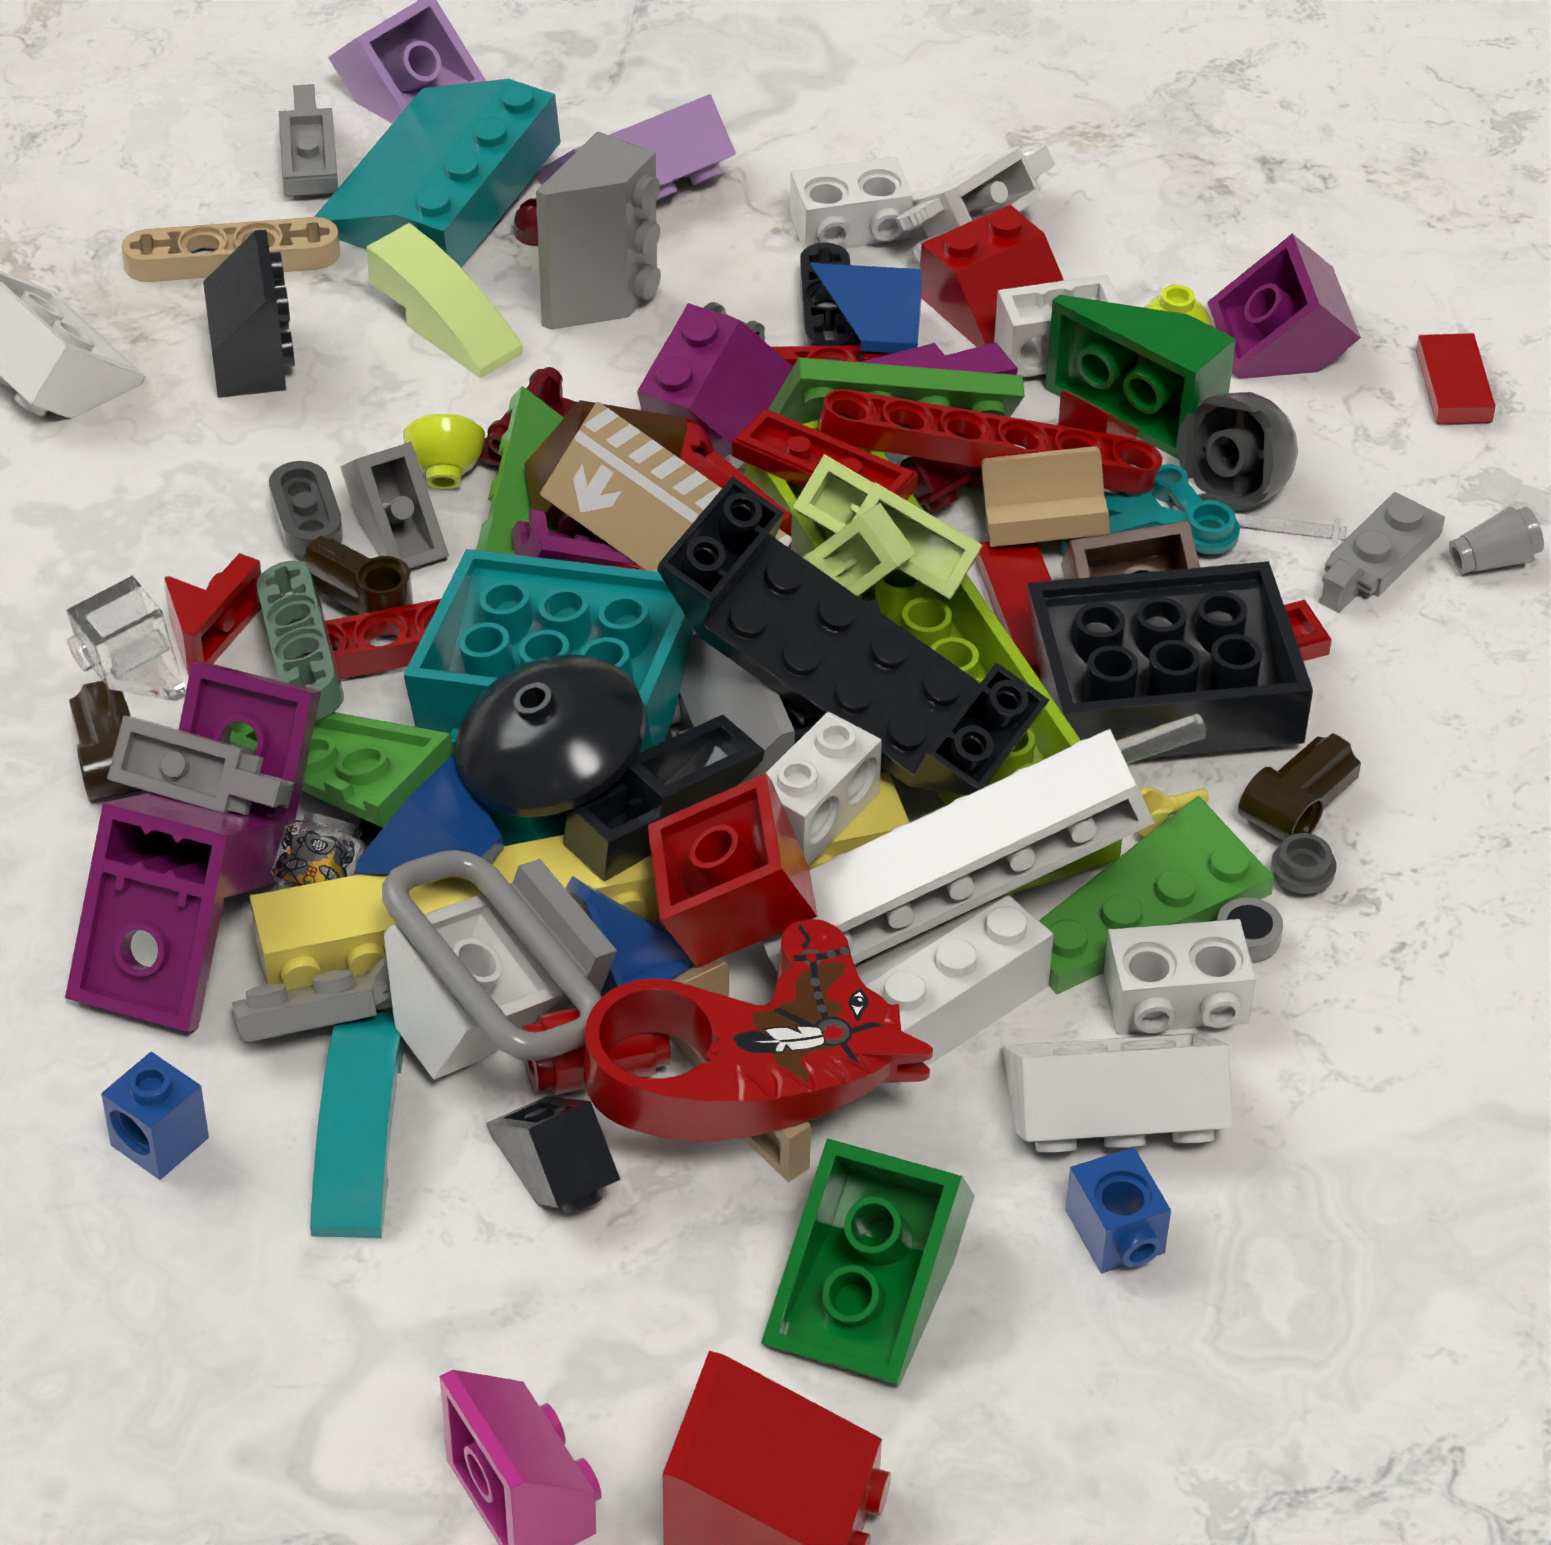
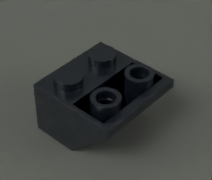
(247, 320)

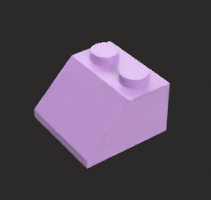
(402, 57)

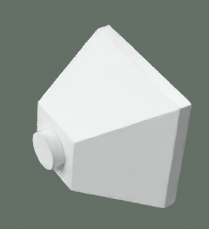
(428, 1012)

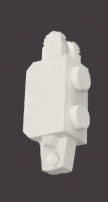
(977, 190)

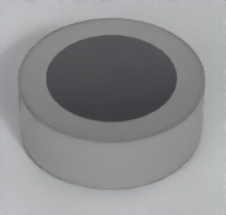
(1260, 925)

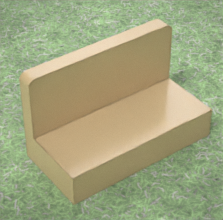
(1044, 496)

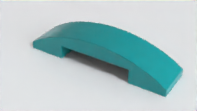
(355, 1128)

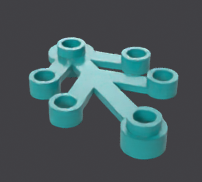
(1210, 521)

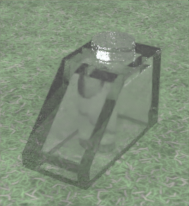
(126, 642)

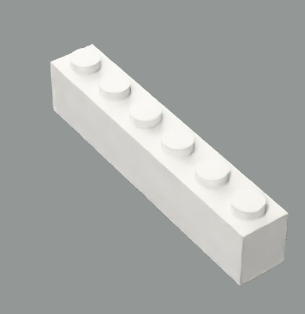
(978, 848)

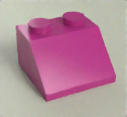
(516, 1462)

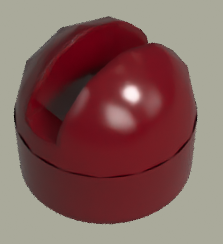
(526, 223)

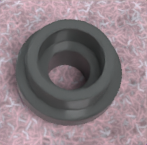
(1304, 864)

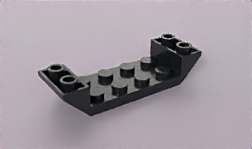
(839, 652)

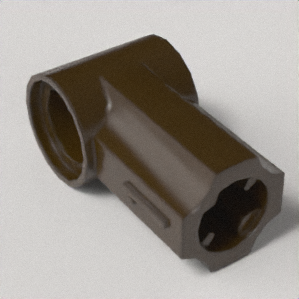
(357, 580)
(97, 721)
(1296, 794)

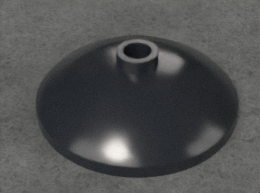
(550, 735)

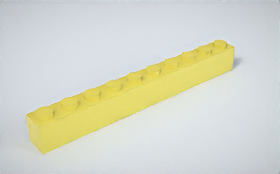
(344, 919)

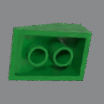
(1137, 363)
(868, 1261)

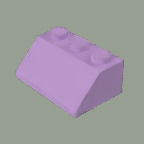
(685, 141)

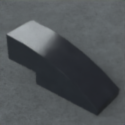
(662, 780)

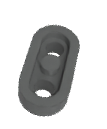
(304, 505)

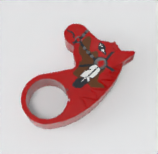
(764, 1065)

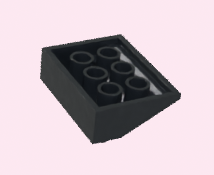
(1170, 647)

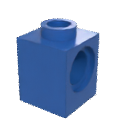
(155, 1115)
(1118, 1210)

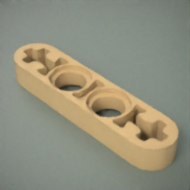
(167, 254)

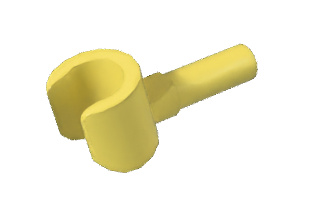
(1163, 806)

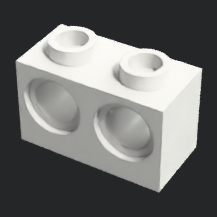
(850, 203)
(1025, 318)
(827, 781)
(1179, 976)

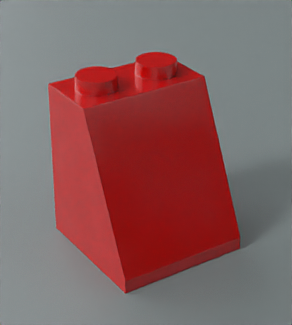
(767, 1467)

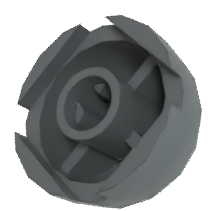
(1238, 449)

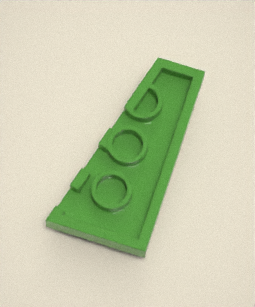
(812, 379)
(528, 428)
(365, 762)
(1167, 878)

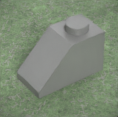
(395, 505)

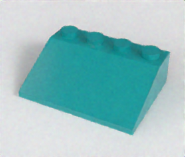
(449, 165)
(528, 608)

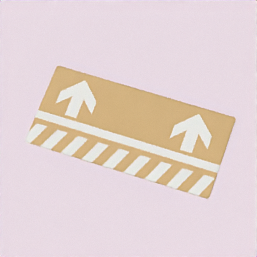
(629, 488)

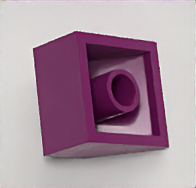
(1285, 314)
(713, 375)

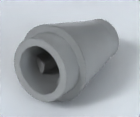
(1498, 542)

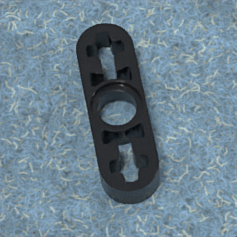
(812, 290)

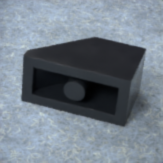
(557, 1151)

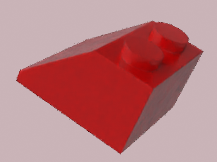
(977, 260)
(729, 871)

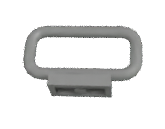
(543, 919)

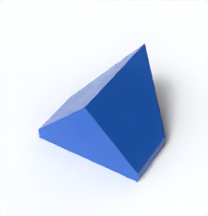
(877, 303)
(433, 820)
(641, 946)

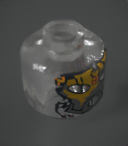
(316, 851)

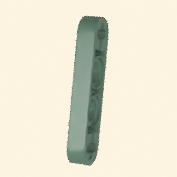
(305, 637)

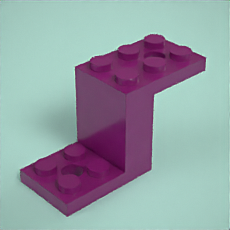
(173, 862)

